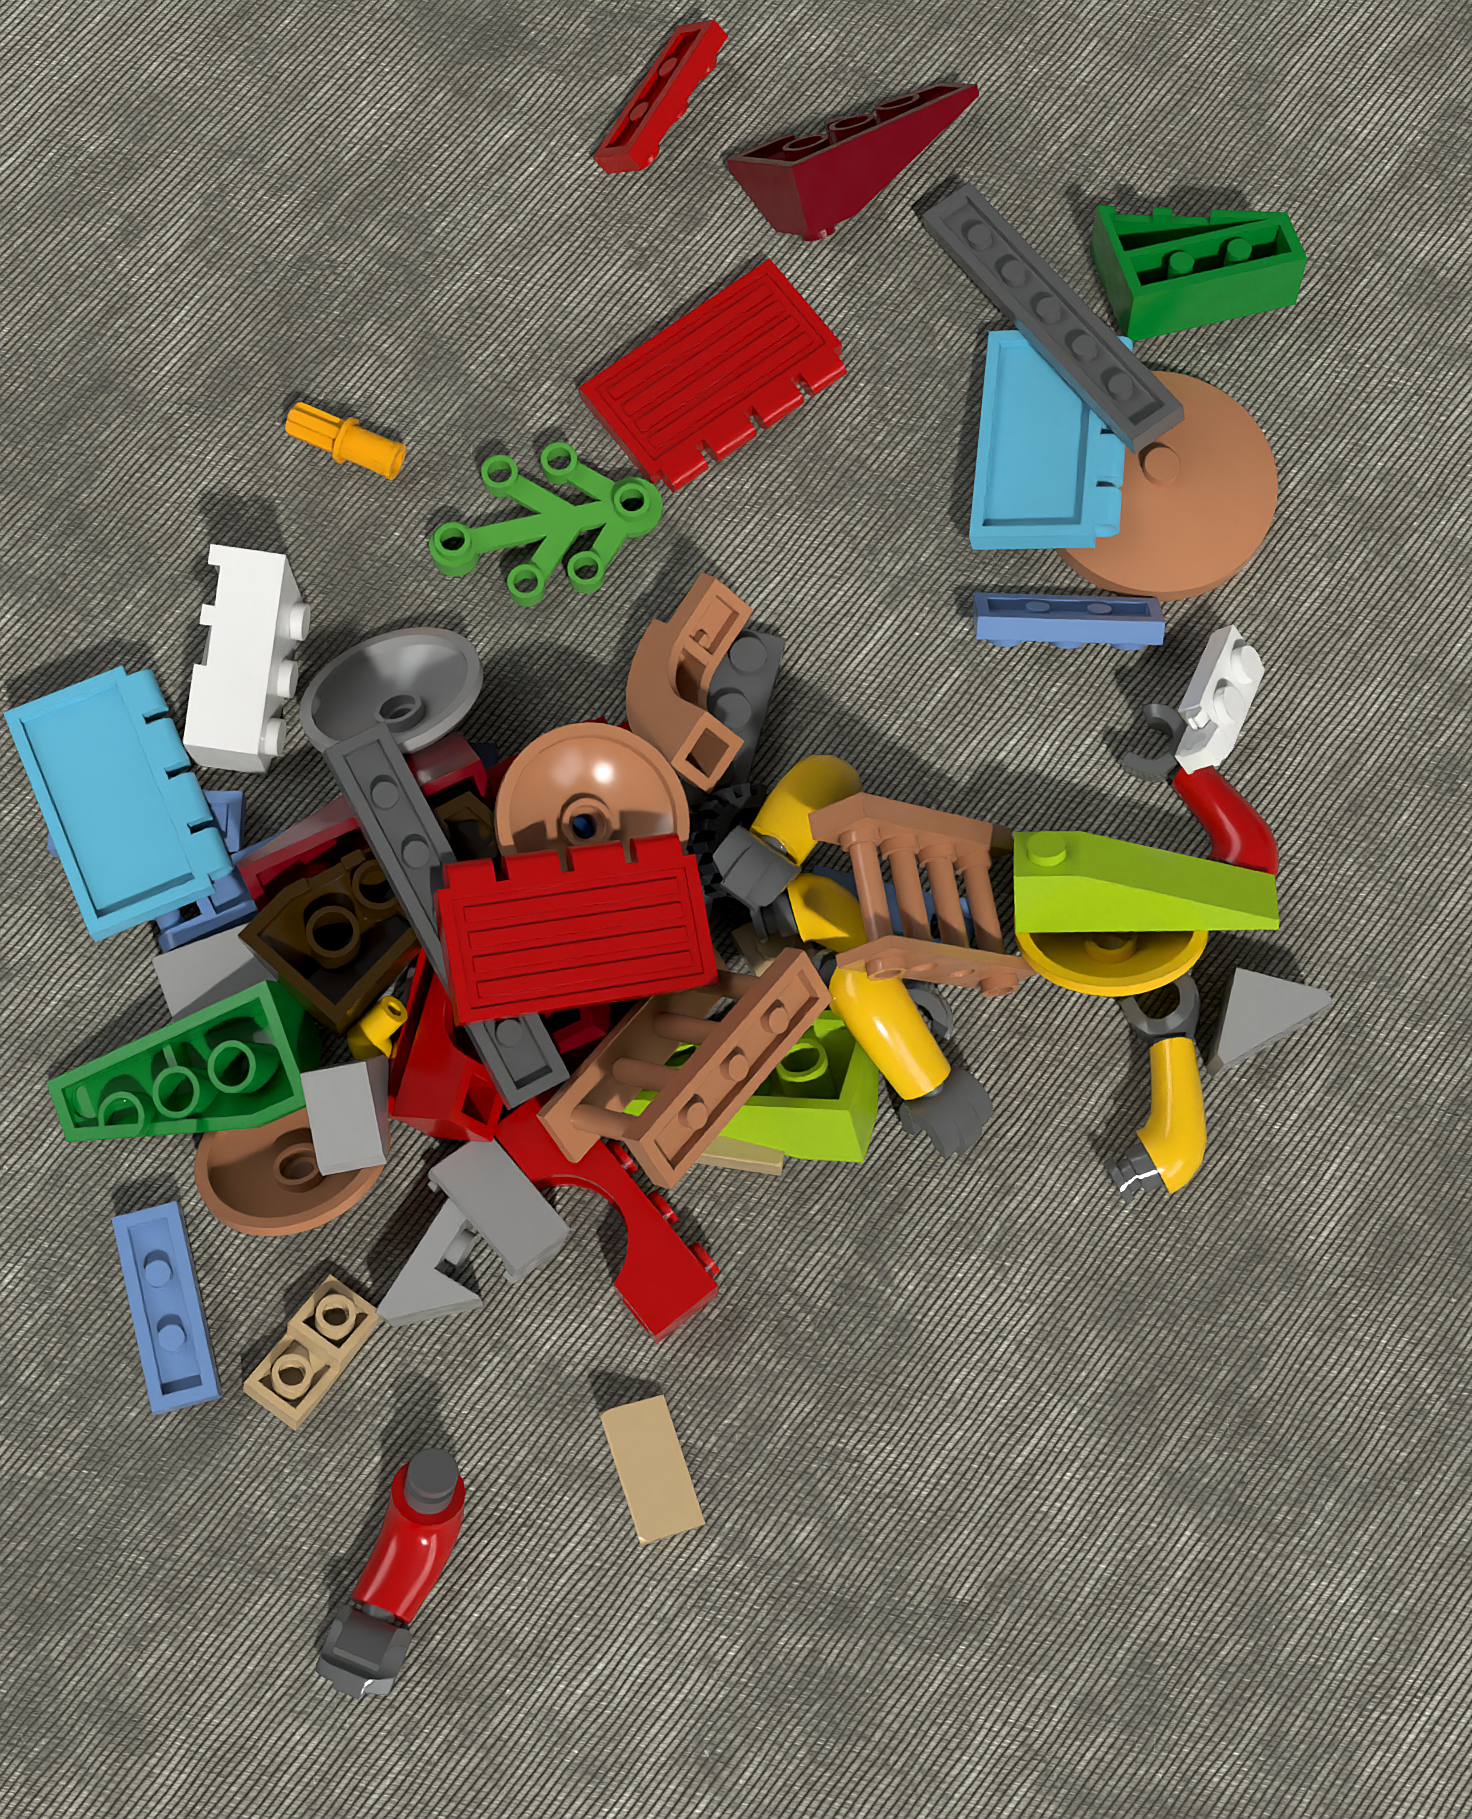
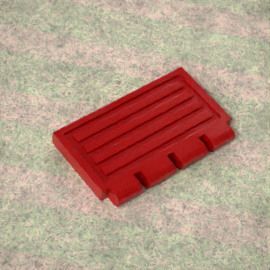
(711, 374)
(574, 935)

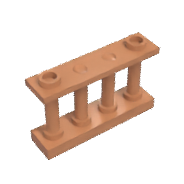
(940, 843)
(710, 1085)

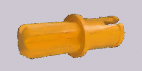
(345, 440)

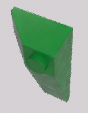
(204, 1073)

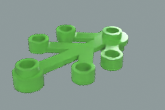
(556, 523)

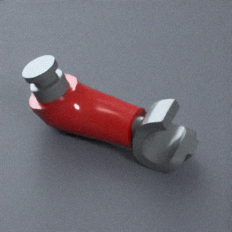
(1234, 826)
(405, 1563)

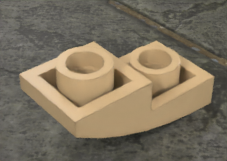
(312, 1352)

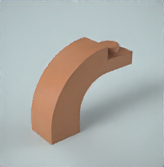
(672, 682)

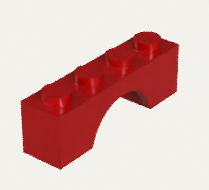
(445, 1080)
(661, 1276)

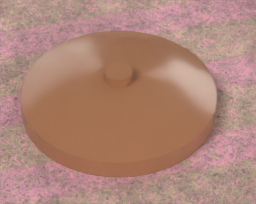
(1189, 502)

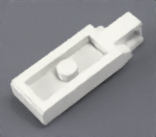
(1218, 699)

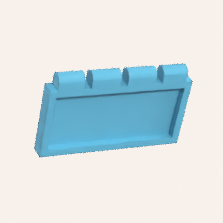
(1043, 457)
(111, 799)

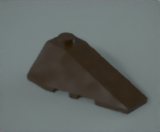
(343, 931)

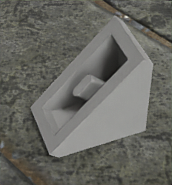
(1258, 1013)
(348, 1113)

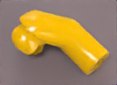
(375, 1030)

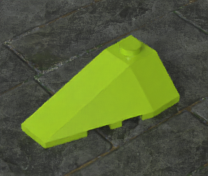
(1120, 886)
(811, 1104)

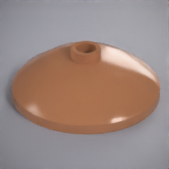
(592, 775)
(271, 1181)

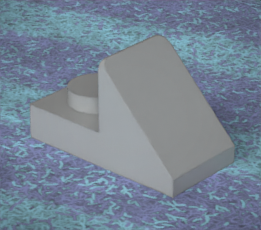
(421, 1287)

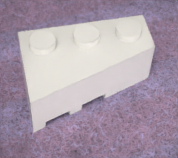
(245, 662)

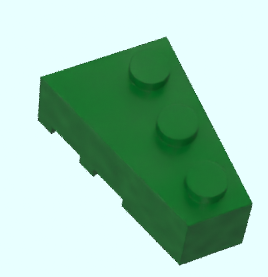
(1194, 270)

